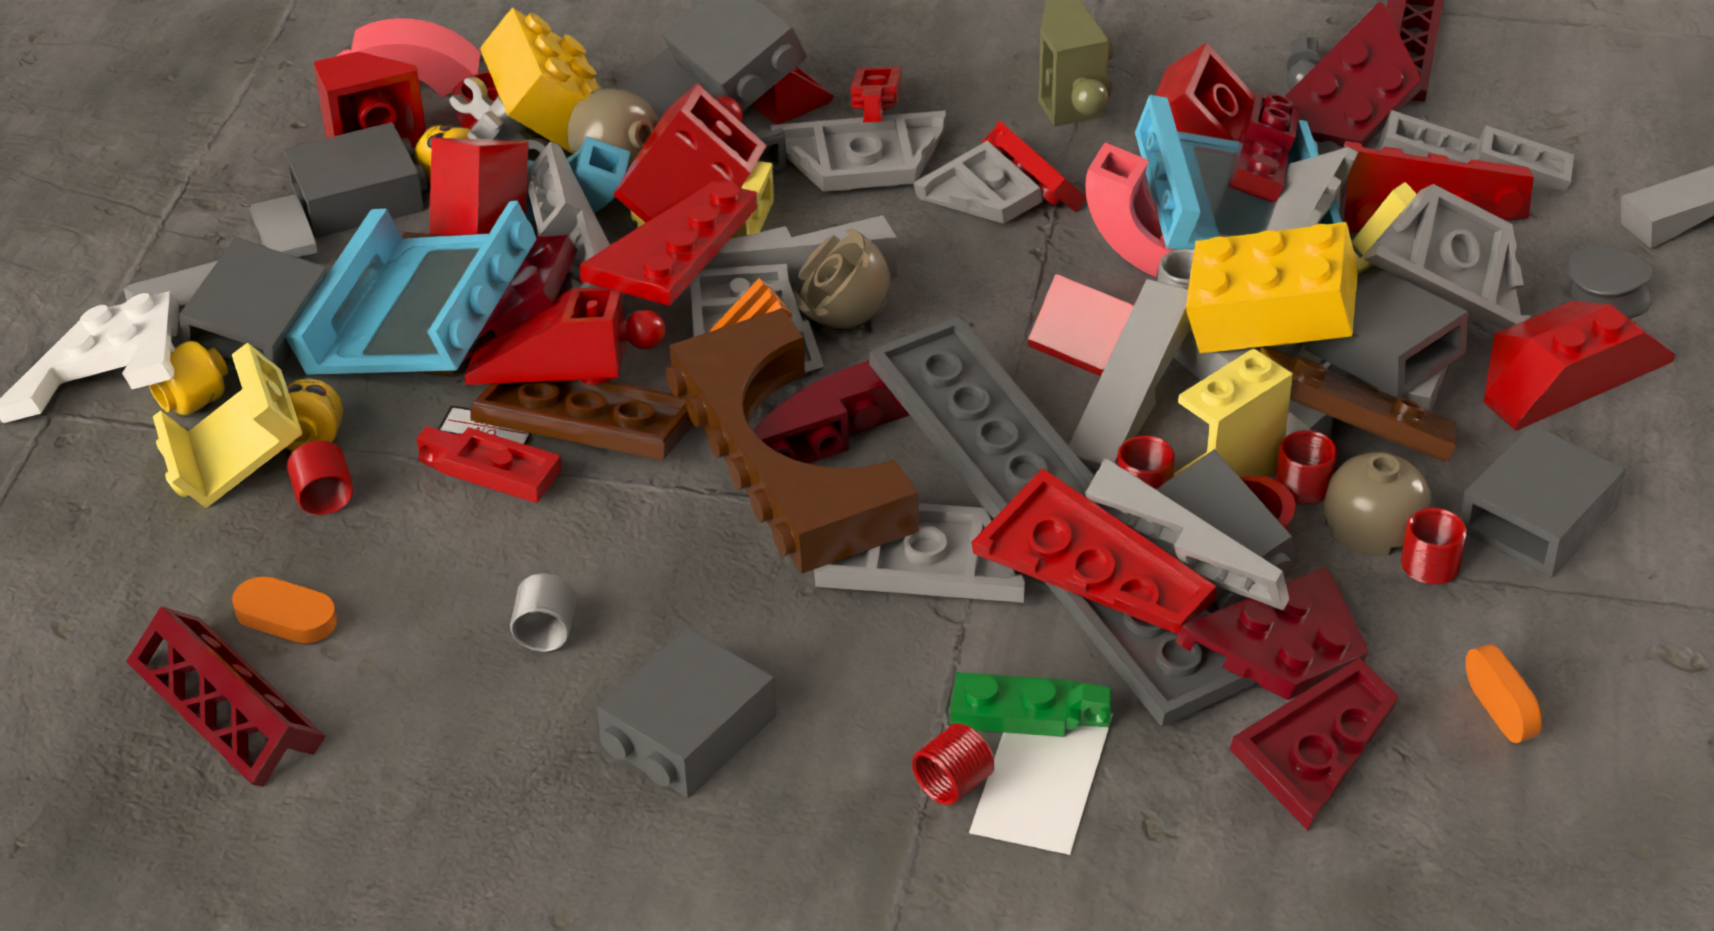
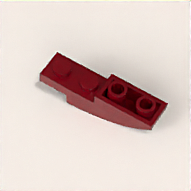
(1265, 147)
(824, 414)

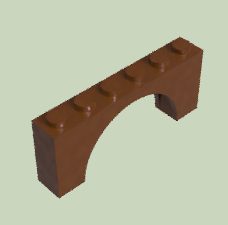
(812, 509)

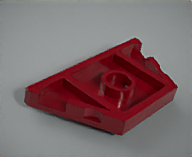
(1358, 83)
(533, 285)
(1286, 647)

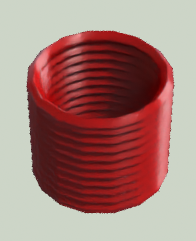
(1147, 459)
(1306, 465)
(320, 477)
(1433, 546)
(953, 764)

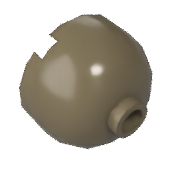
(612, 118)
(844, 282)
(1372, 501)

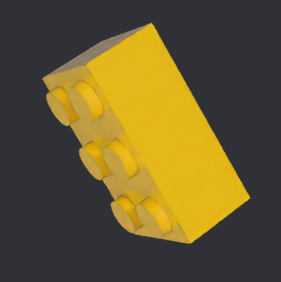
(538, 74)
(1272, 288)

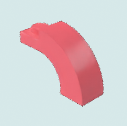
(436, 51)
(1125, 208)

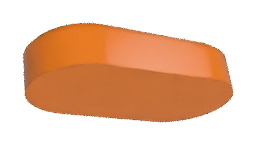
(284, 610)
(1503, 693)

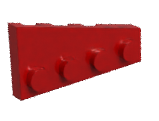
(1376, 173)
(674, 246)
(1089, 552)

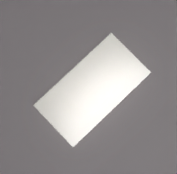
(1039, 788)

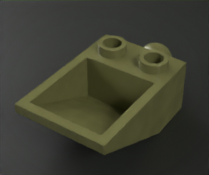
(1072, 63)

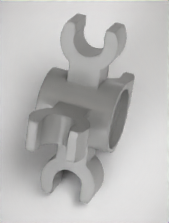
(492, 118)

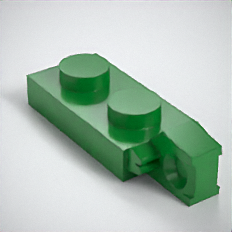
(1028, 704)

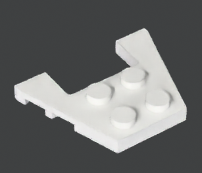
(102, 340)

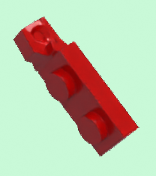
(875, 91)
(1052, 183)
(490, 461)

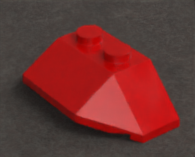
(1566, 360)

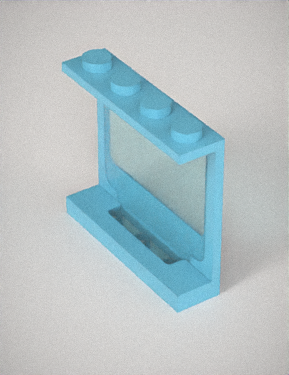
(1191, 180)
(408, 299)

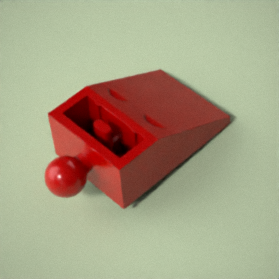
(689, 148)
(571, 340)

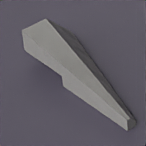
(1310, 189)

